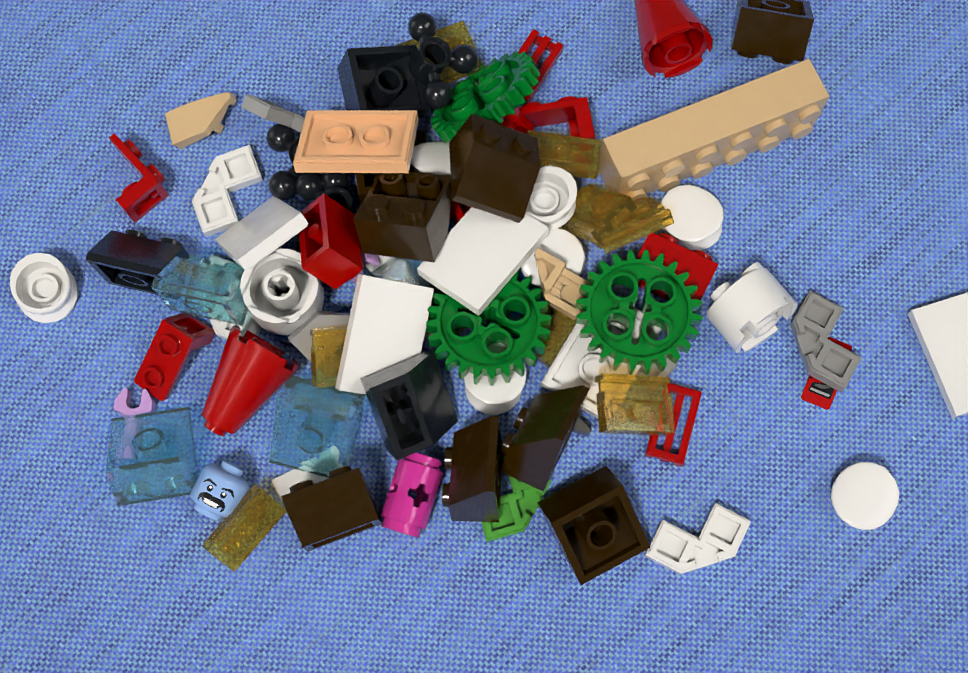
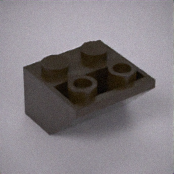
(405, 215)
(331, 508)

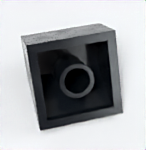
(381, 80)
(133, 259)

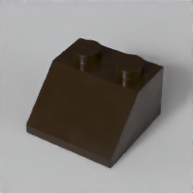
(772, 29)
(493, 167)
(542, 435)
(475, 472)
(594, 524)

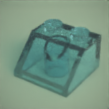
(202, 289)
(315, 427)
(161, 459)

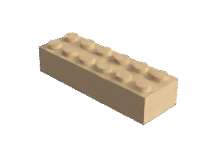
(713, 132)

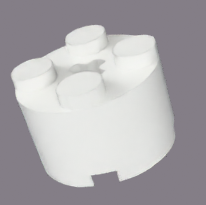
(273, 275)
(750, 308)

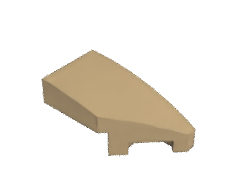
(198, 119)
(558, 284)

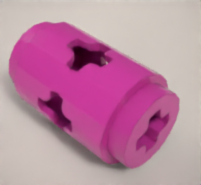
(403, 512)

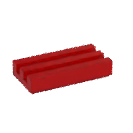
(543, 45)
(664, 455)

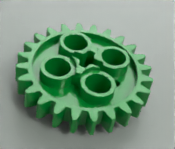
(488, 93)
(672, 317)
(472, 351)

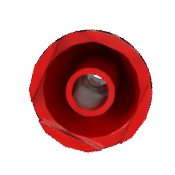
(670, 37)
(244, 381)

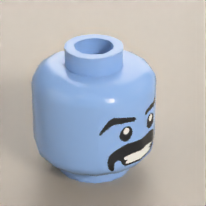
(219, 490)

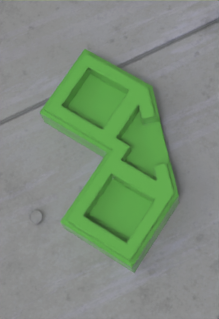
(515, 510)

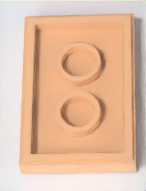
(356, 141)

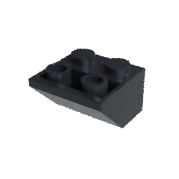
(410, 404)

